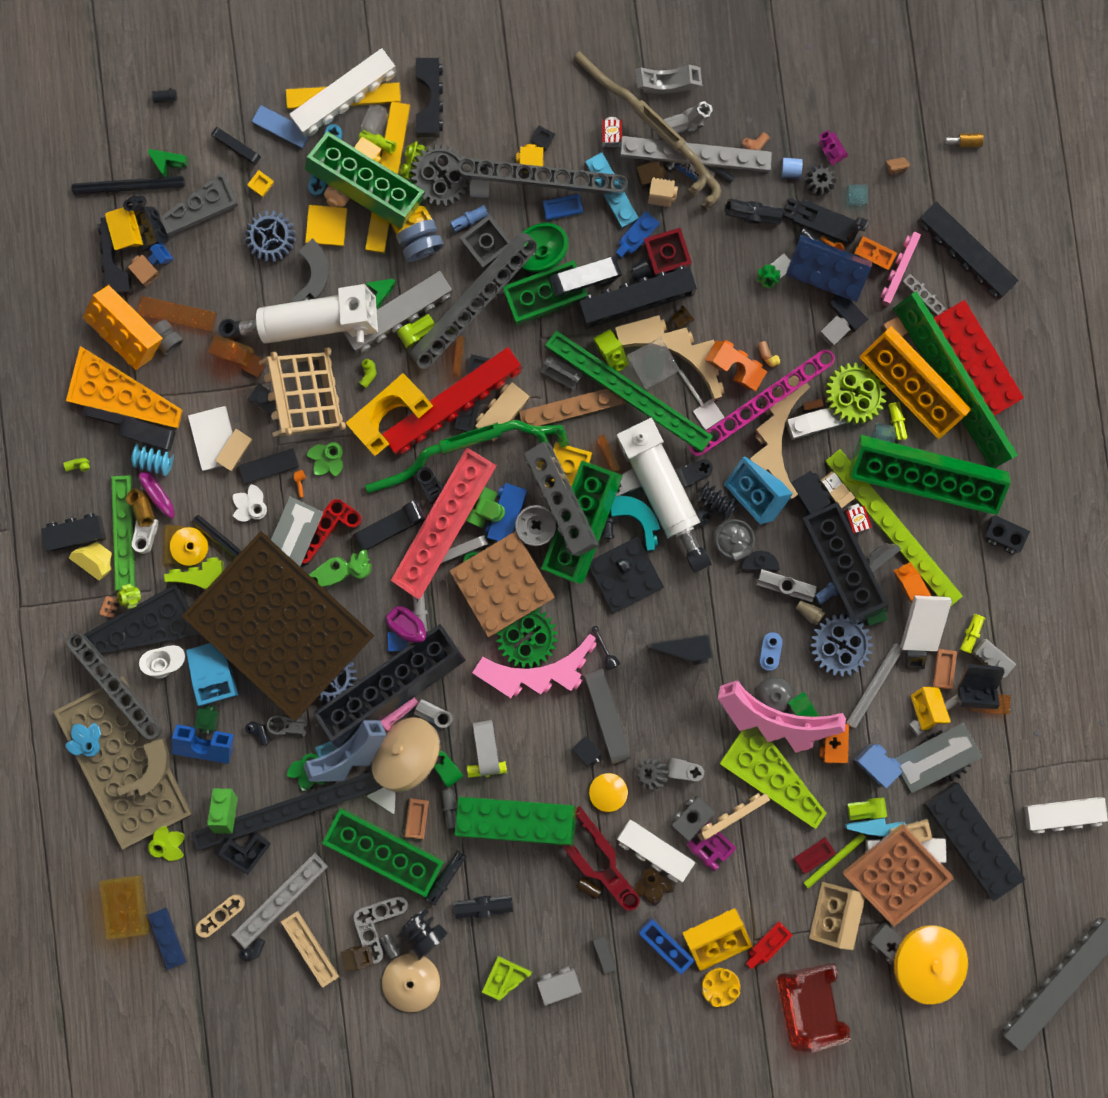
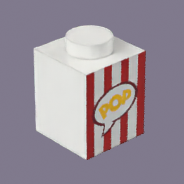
(611, 132)
(857, 518)

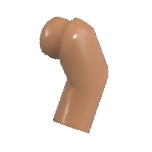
(755, 144)

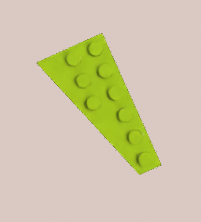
(770, 773)

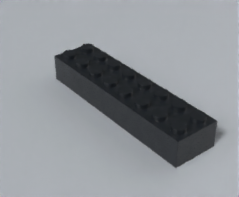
(390, 685)

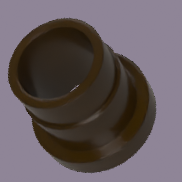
(682, 317)

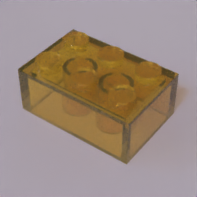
(124, 906)

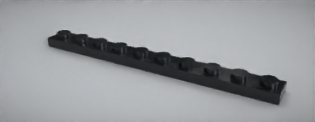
(290, 809)

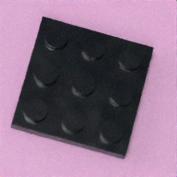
(625, 589)

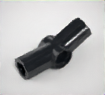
(753, 212)

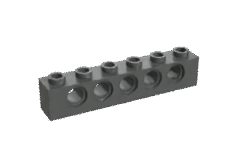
(586, 540)

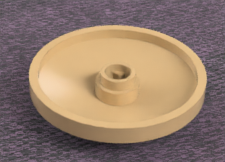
(406, 755)

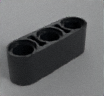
(146, 433)

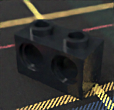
(1007, 530)

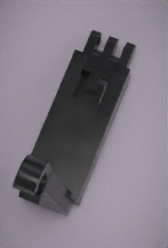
(824, 221)

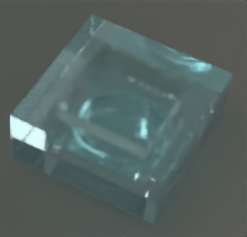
(857, 194)

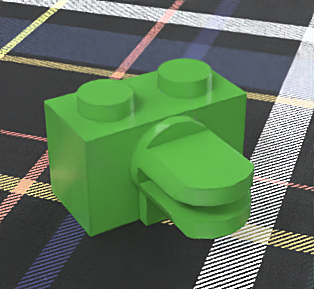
(485, 509)

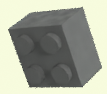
(485, 242)

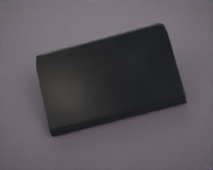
(849, 311)

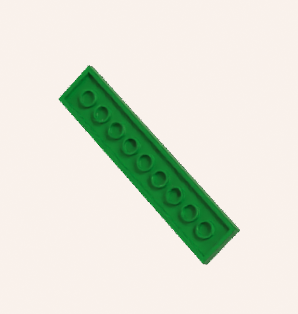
(942, 358)

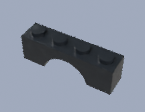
(428, 121)
(114, 277)

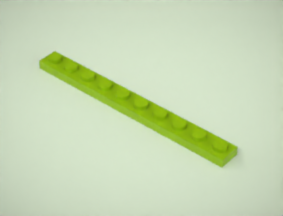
(894, 529)

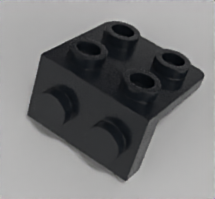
(980, 686)

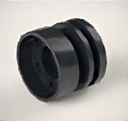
(421, 934)

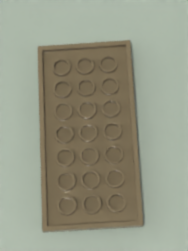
(121, 763)

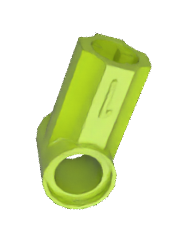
(412, 333)
(872, 809)

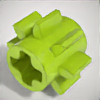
(128, 596)

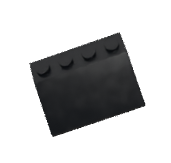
(687, 649)

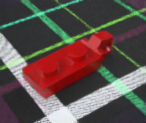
(768, 945)

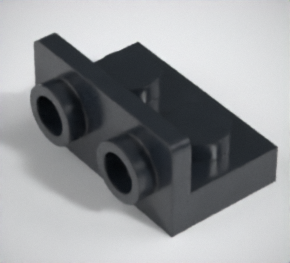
(150, 227)

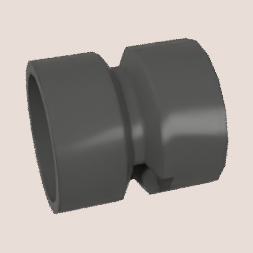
(171, 340)

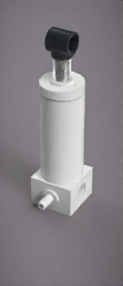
(349, 311)
(663, 488)

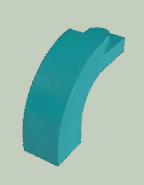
(642, 513)

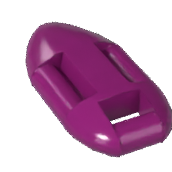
(157, 494)
(406, 625)

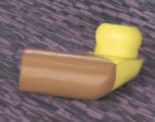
(766, 355)

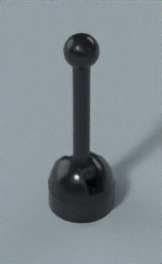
(610, 661)

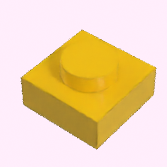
(260, 183)

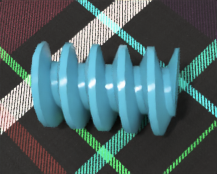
(151, 461)

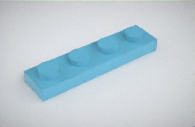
(619, 204)

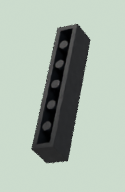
(967, 251)

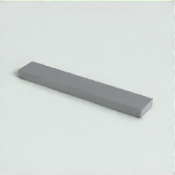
(279, 900)

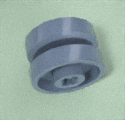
(420, 240)

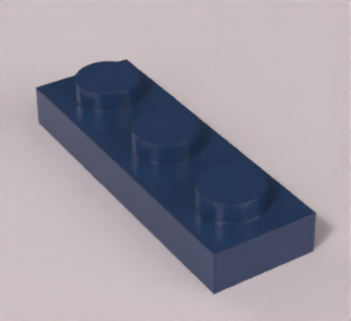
(167, 938)

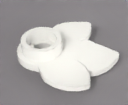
(247, 503)

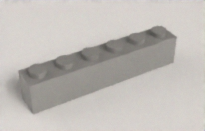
(405, 309)

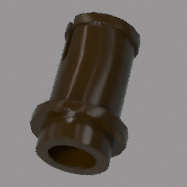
(588, 888)

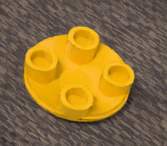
(608, 792)
(720, 987)

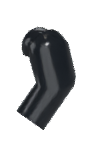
(252, 952)

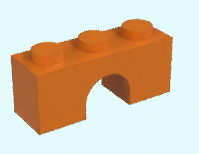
(748, 372)

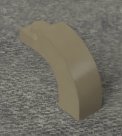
(158, 765)

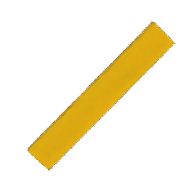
(383, 95)

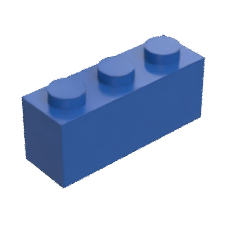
(512, 500)
(666, 945)

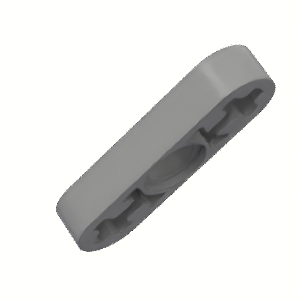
(465, 548)

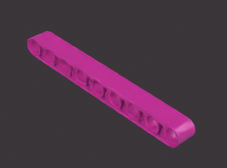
(771, 400)

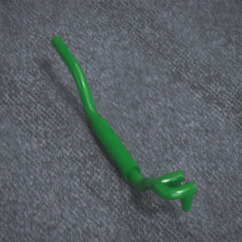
(468, 439)

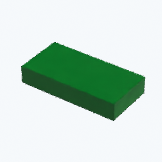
(802, 706)

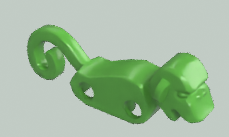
(356, 567)

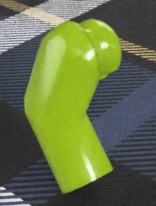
(370, 372)
(81, 463)

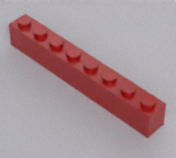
(454, 400)

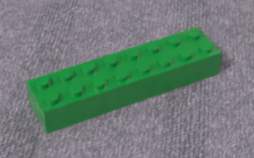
(929, 475)

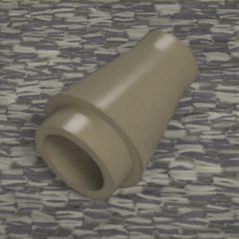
(810, 612)

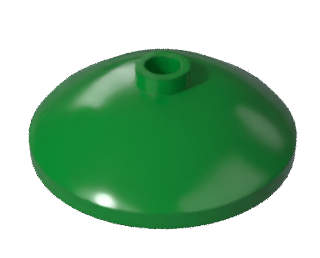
(551, 246)

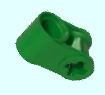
(448, 770)

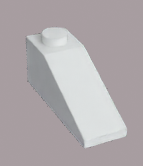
(812, 423)

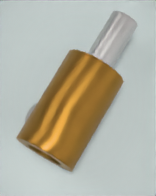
(966, 140)

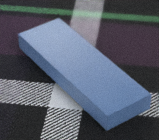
(279, 126)

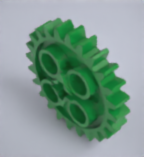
(538, 651)

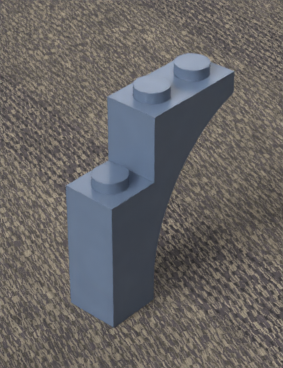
(355, 752)

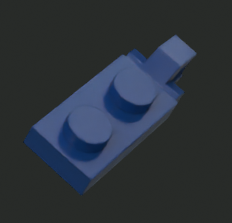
(635, 235)

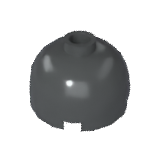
(775, 694)

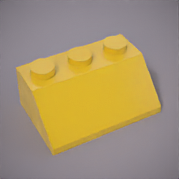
(717, 939)

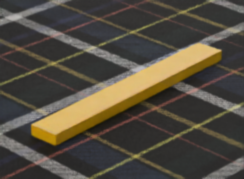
(395, 132)

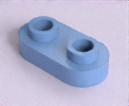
(770, 651)

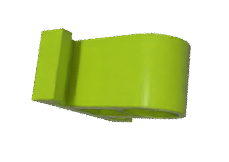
(611, 350)

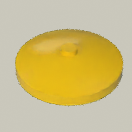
(930, 964)

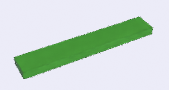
(122, 532)

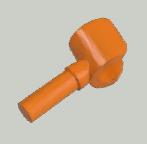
(837, 245)
(299, 476)

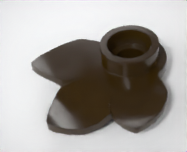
(653, 889)

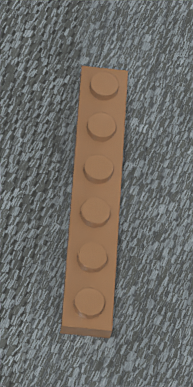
(571, 408)

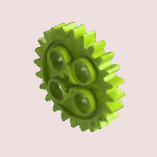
(858, 377)

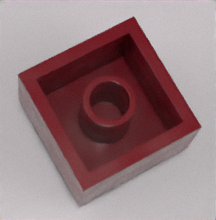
(667, 251)

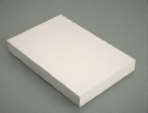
(210, 432)
(925, 623)

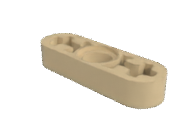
(228, 902)

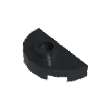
(760, 560)

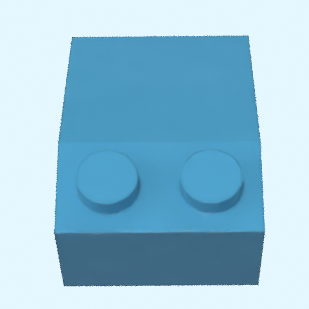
(758, 490)

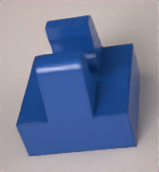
(159, 255)

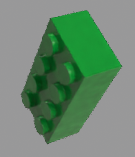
(534, 297)

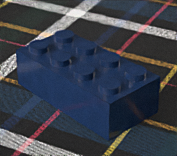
(829, 268)

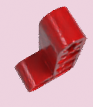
(335, 519)

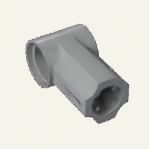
(432, 713)

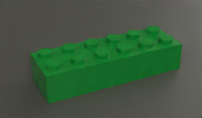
(364, 180)
(595, 492)
(515, 821)
(383, 852)

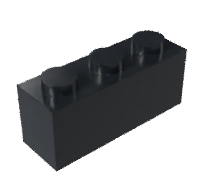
(73, 532)

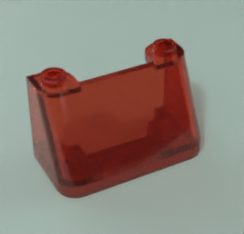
(811, 1008)

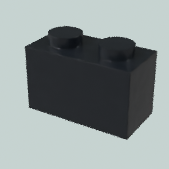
(810, 492)

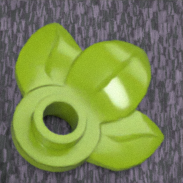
(169, 842)

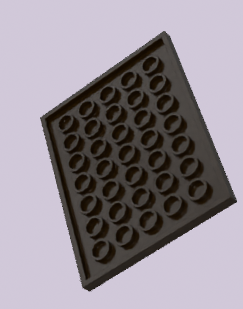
(278, 626)

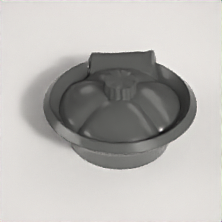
(734, 539)

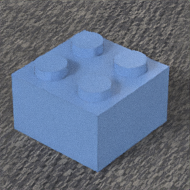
(878, 765)

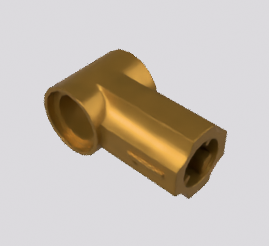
(142, 507)

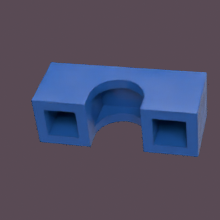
(188, 744)

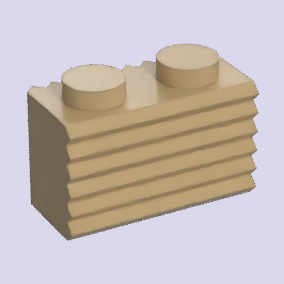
(662, 192)

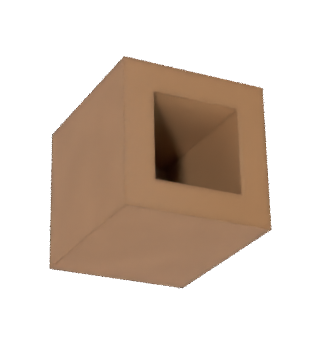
(143, 270)

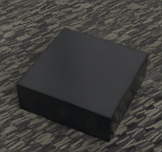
(542, 138)
(915, 659)

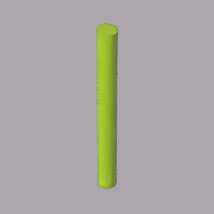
(835, 860)

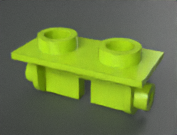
(411, 151)

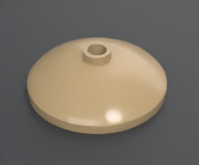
(421, 973)

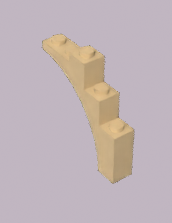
(678, 343)
(771, 434)

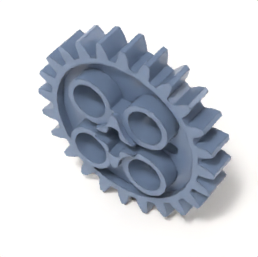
(833, 660)

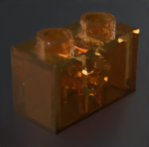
(231, 351)

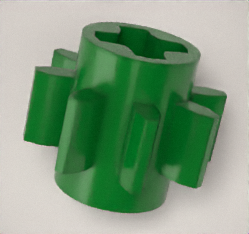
(768, 276)

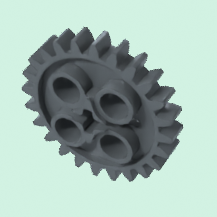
(428, 184)

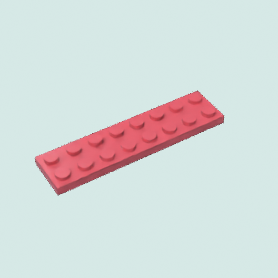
(443, 523)

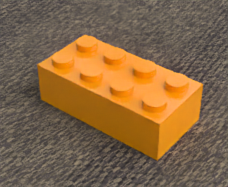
(122, 327)

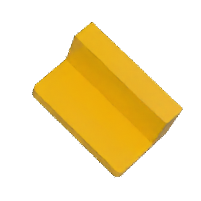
(123, 228)
(930, 707)

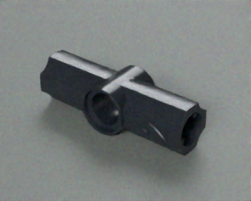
(483, 906)

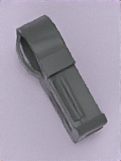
(290, 726)

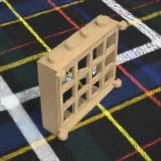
(280, 395)

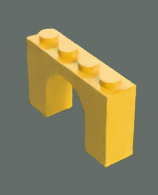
(398, 394)

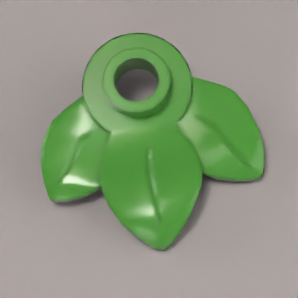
(325, 461)

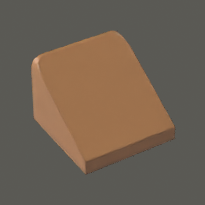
(897, 166)
(897, 325)

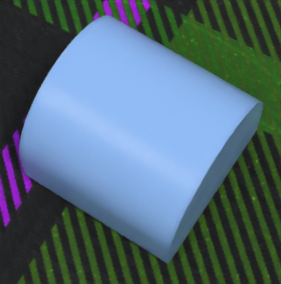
(791, 168)

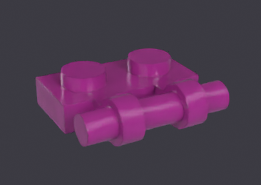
(717, 844)

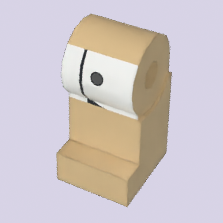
(836, 489)

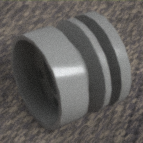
(525, 522)

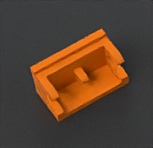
(875, 252)

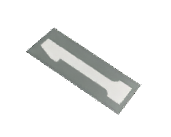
(296, 529)
(941, 754)

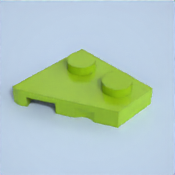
(504, 978)

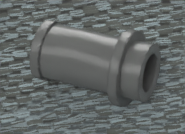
(389, 946)

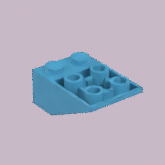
(210, 675)

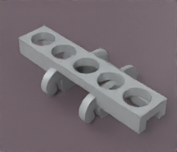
(929, 295)

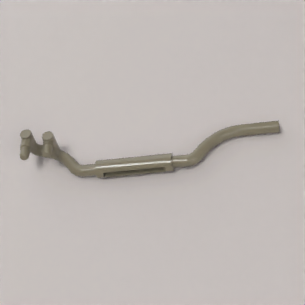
(669, 135)

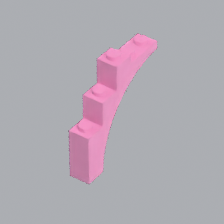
(509, 679)
(773, 724)

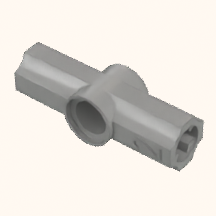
(798, 589)

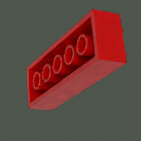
(979, 357)

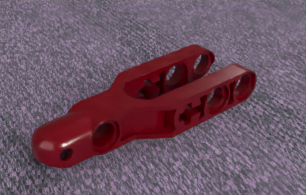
(611, 876)

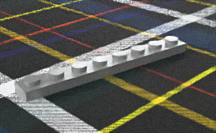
(709, 155)

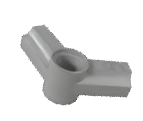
(690, 119)

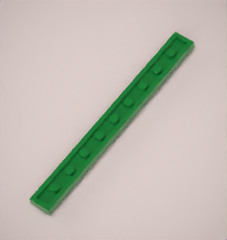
(629, 391)

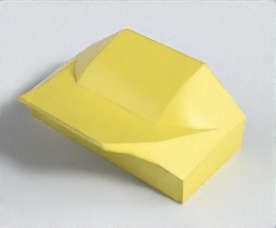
(93, 559)

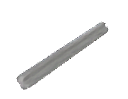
(874, 686)

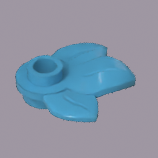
(82, 738)

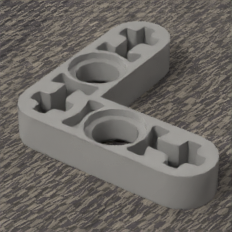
(369, 924)

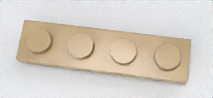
(739, 811)
(310, 949)

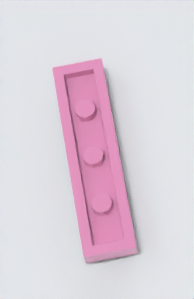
(902, 261)

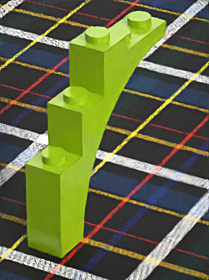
(195, 576)

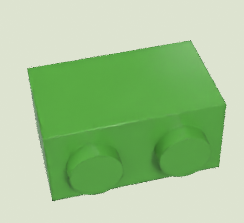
(222, 811)

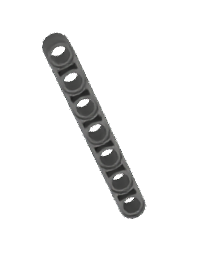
(105, 681)

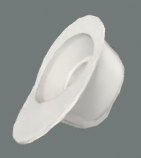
(162, 661)

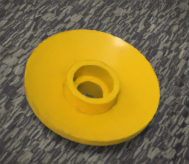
(179, 548)

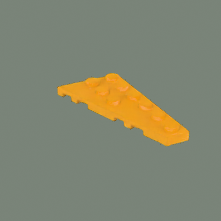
(109, 389)

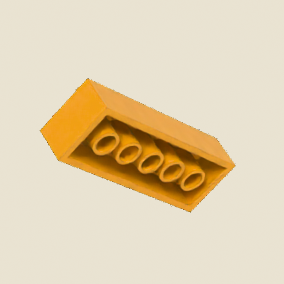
(915, 382)

